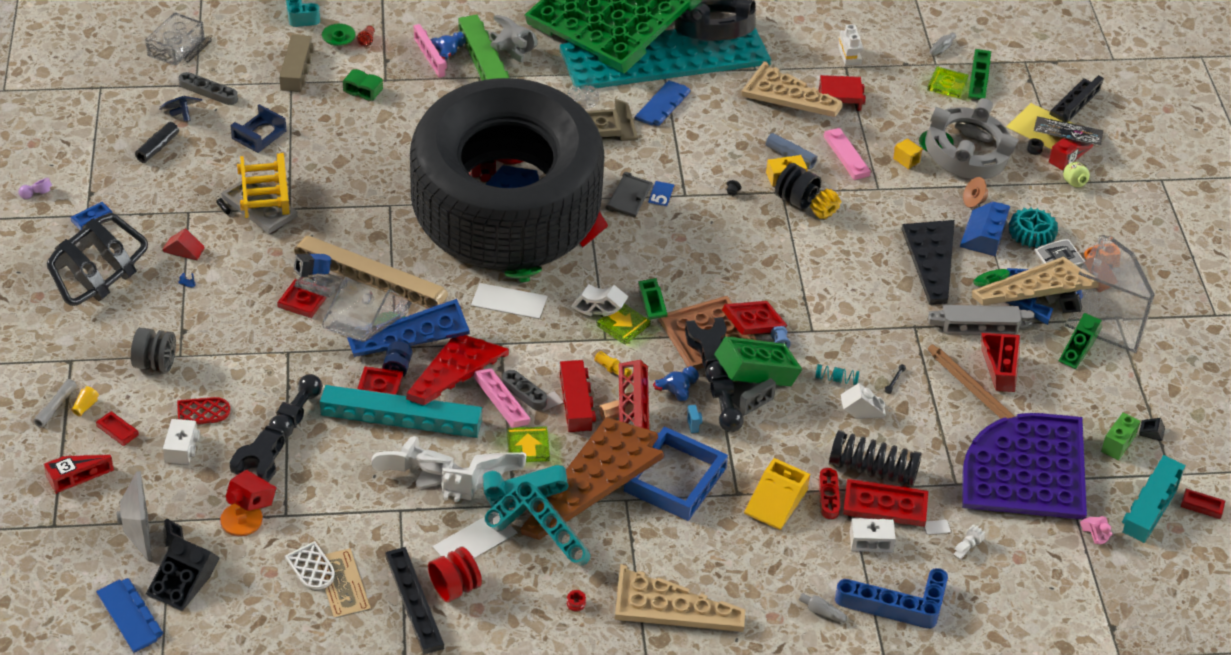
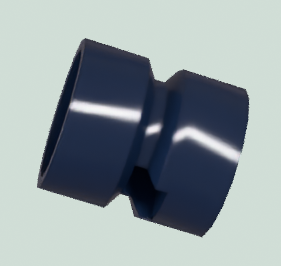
(398, 357)

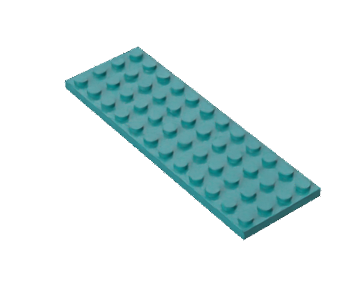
(667, 57)

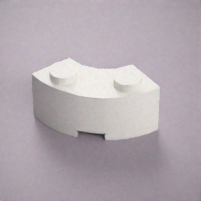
(599, 301)

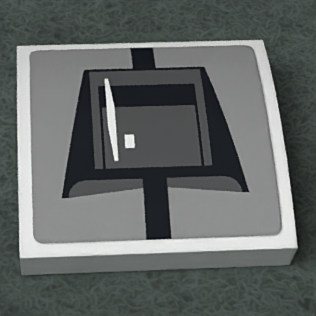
(1059, 249)

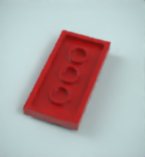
(886, 502)

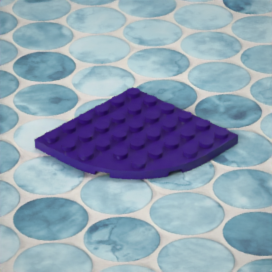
(1027, 467)

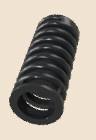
(882, 469)

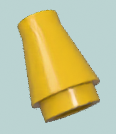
(85, 399)

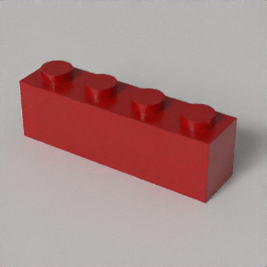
(576, 396)

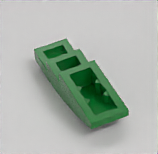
(979, 74)

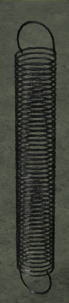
(196, 49)

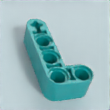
(302, 14)
(547, 480)

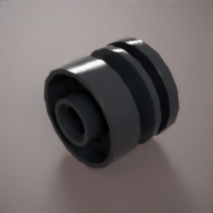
(798, 186)

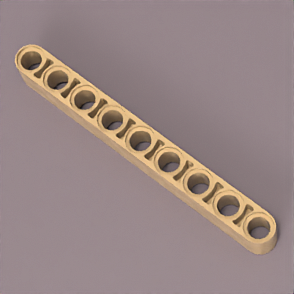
(375, 273)

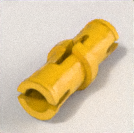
(610, 363)

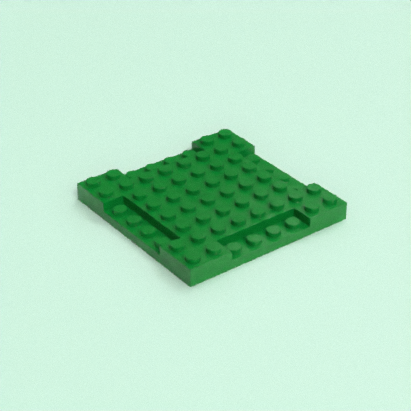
(608, 28)

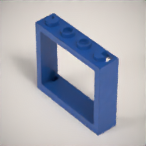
(669, 502)

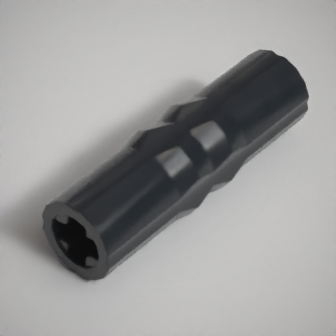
(156, 142)

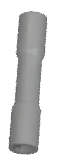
(48, 411)

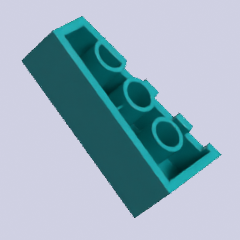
(1153, 499)

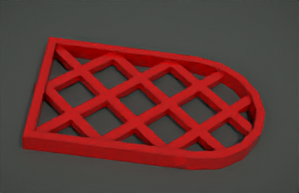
(197, 402)

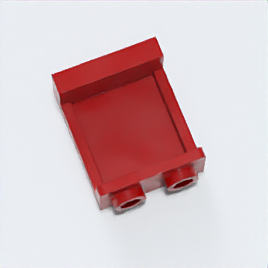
(844, 88)

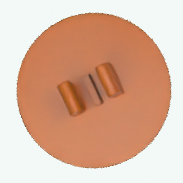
(239, 521)

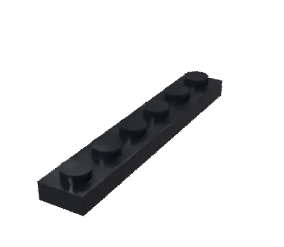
(414, 601)

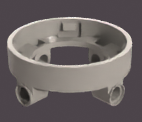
(961, 160)

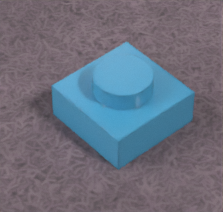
(694, 418)

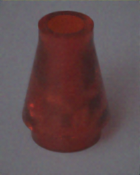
(365, 37)

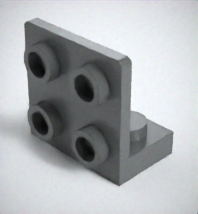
(752, 395)

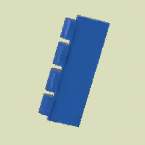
(662, 103)
(130, 614)

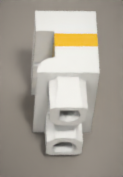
(850, 45)

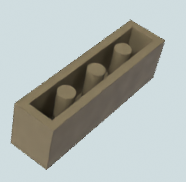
(296, 63)

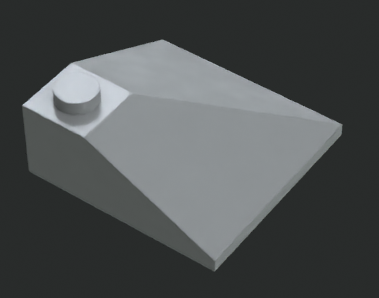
(134, 516)

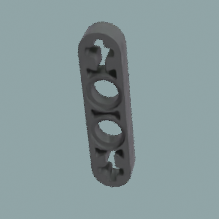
(225, 95)

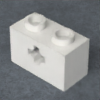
(181, 441)
(872, 535)

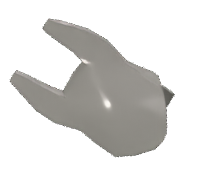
(513, 38)

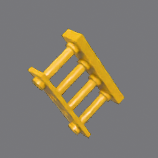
(279, 178)

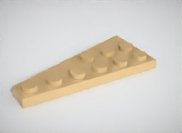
(783, 89)
(1044, 280)
(671, 604)

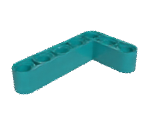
(543, 517)

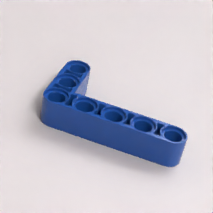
(893, 604)

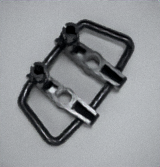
(71, 254)

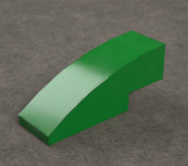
(652, 299)

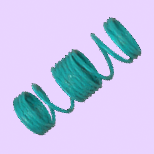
(837, 374)

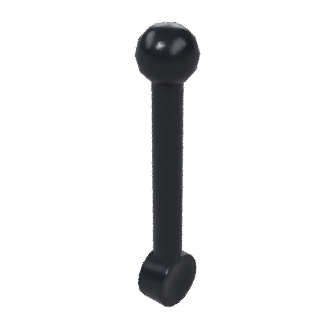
(888, 389)

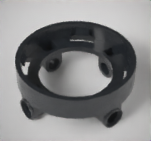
(701, 27)

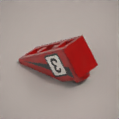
(1067, 151)
(75, 470)

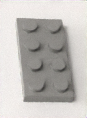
(265, 217)

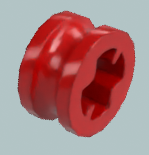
(576, 606)

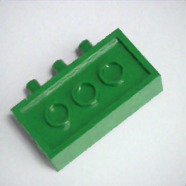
(758, 361)

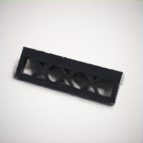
(1078, 102)

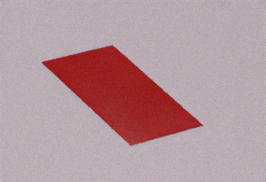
(599, 225)

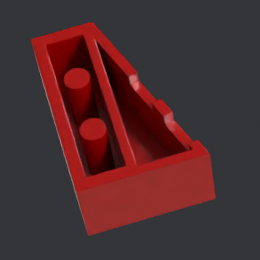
(1002, 359)

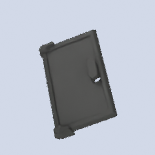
(628, 193)

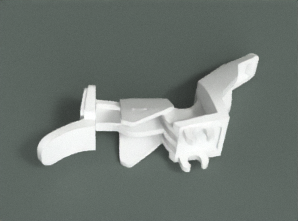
(442, 470)

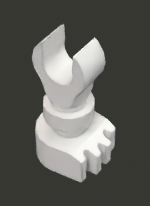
(973, 537)

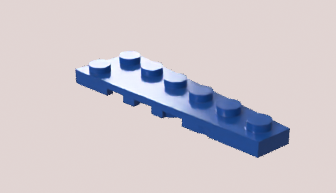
(425, 326)

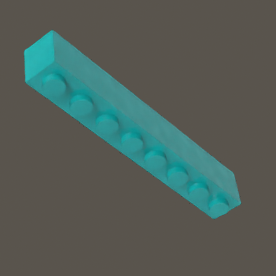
(400, 412)

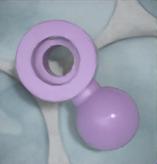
(40, 186)

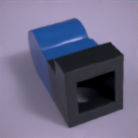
(312, 264)
(1071, 301)

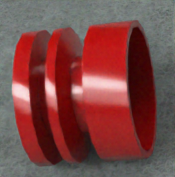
(454, 574)

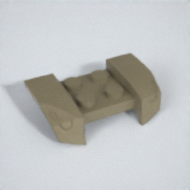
(615, 121)

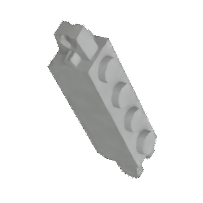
(981, 319)

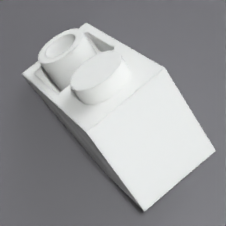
(862, 403)

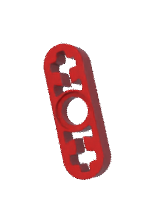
(824, 499)

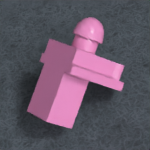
(1098, 527)

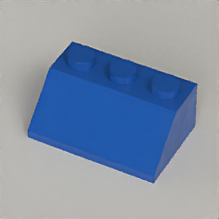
(986, 228)

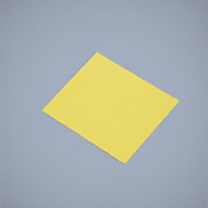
(1025, 124)

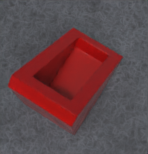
(184, 245)

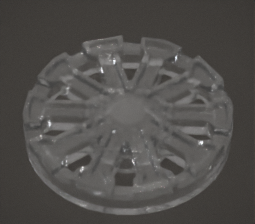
(589, 96)

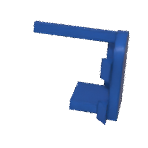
(189, 283)

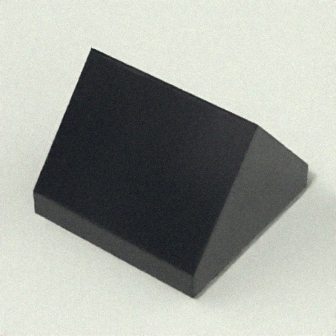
(171, 530)

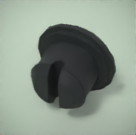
(733, 187)

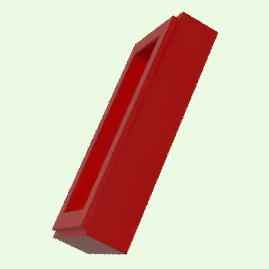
(117, 428)
(1203, 503)

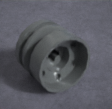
(153, 349)

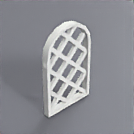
(288, 557)

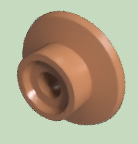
(975, 192)

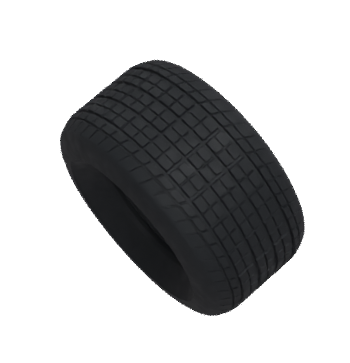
(506, 225)

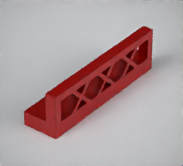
(640, 393)

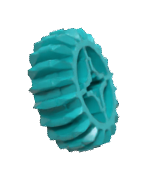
(1033, 227)

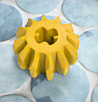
(825, 203)

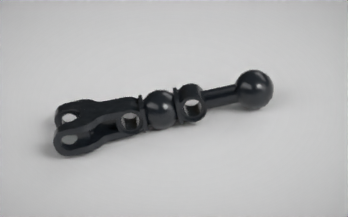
(721, 386)
(271, 440)

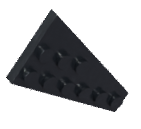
(932, 255)

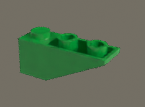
(1081, 341)

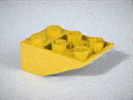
(778, 493)

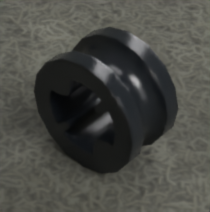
(1035, 146)

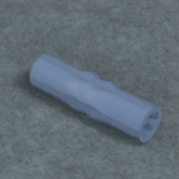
(789, 149)

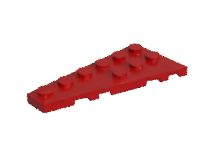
(453, 364)

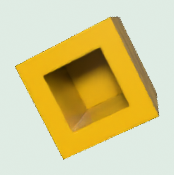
(907, 153)

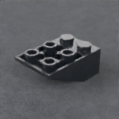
(182, 573)

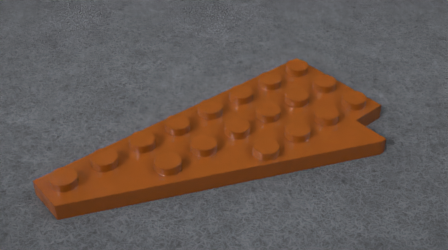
(603, 465)

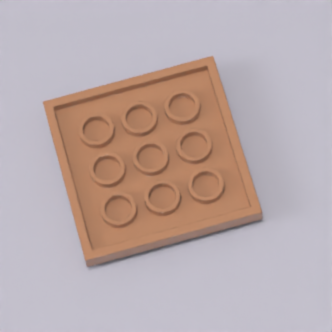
(704, 317)

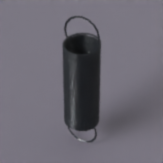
(223, 206)

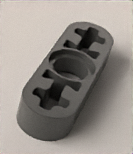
(522, 382)

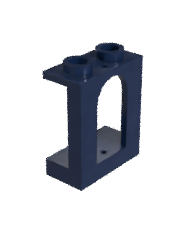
(252, 140)

